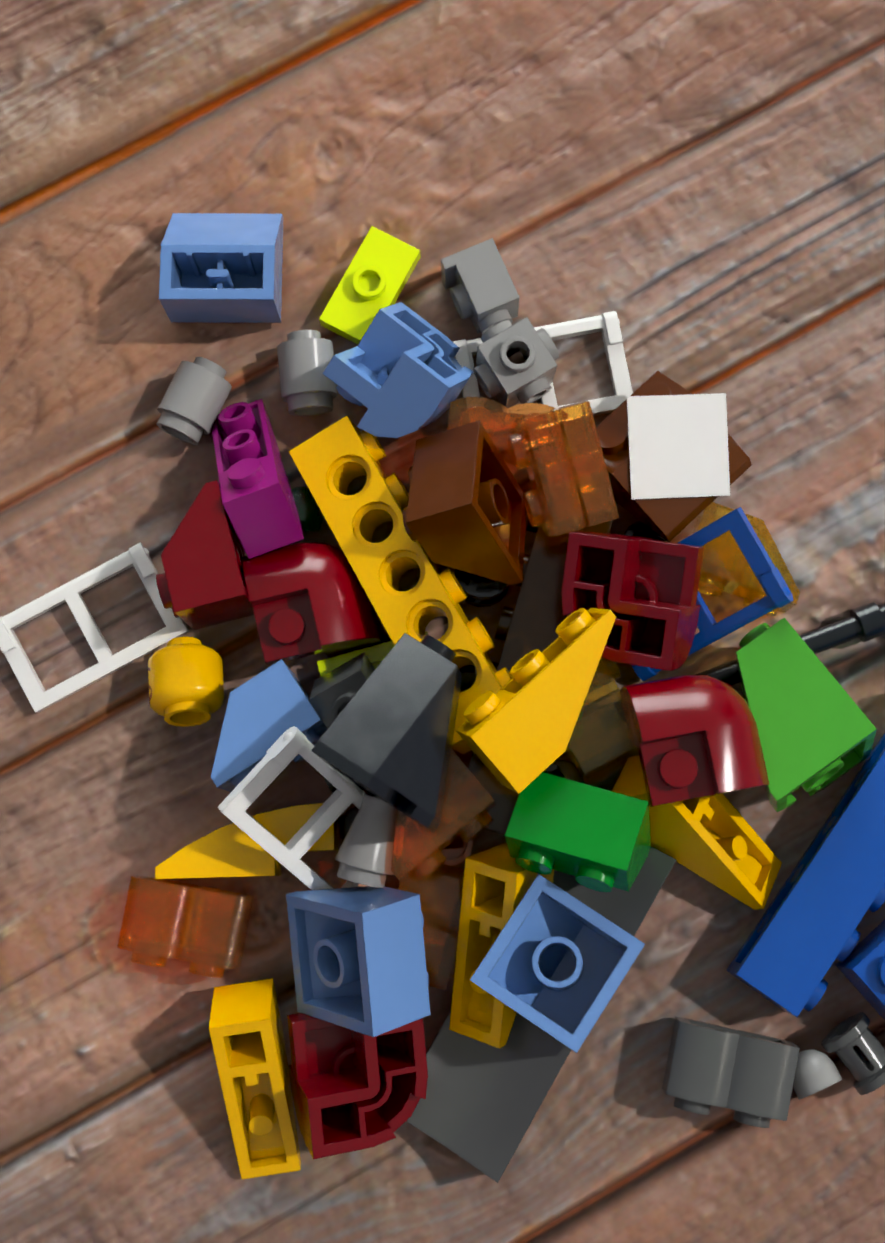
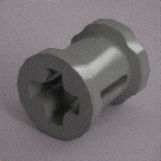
(842, 1041)

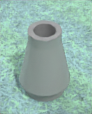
(369, 844)

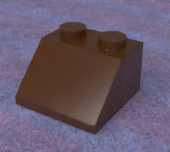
(466, 505)
(662, 515)

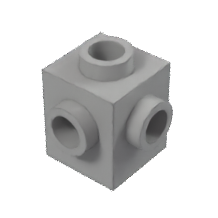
(513, 381)

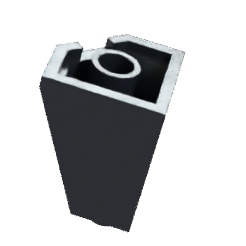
(400, 729)

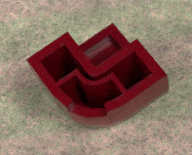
(646, 587)
(308, 603)
(693, 738)
(353, 1086)

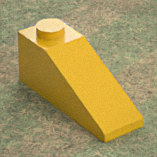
(708, 840)
(489, 897)
(255, 1077)

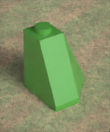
(801, 712)

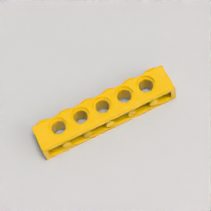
(328, 466)

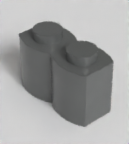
(730, 1071)

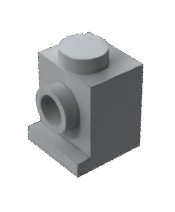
(482, 285)

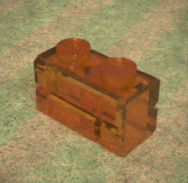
(564, 469)

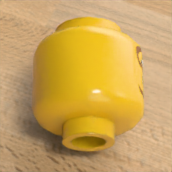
(185, 682)

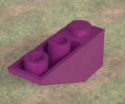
(254, 479)

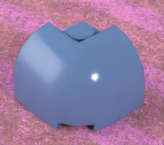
(399, 372)

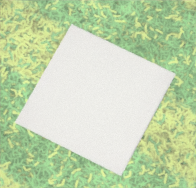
(678, 446)

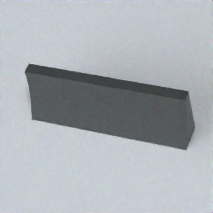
(487, 1095)

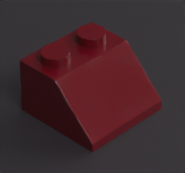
(205, 566)

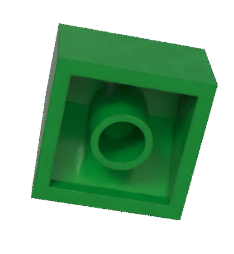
(580, 832)

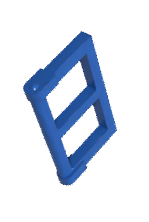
(767, 574)

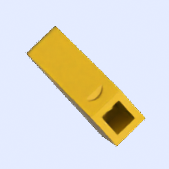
(535, 713)

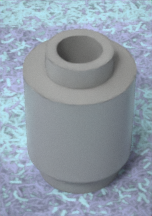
(301, 374)
(193, 400)

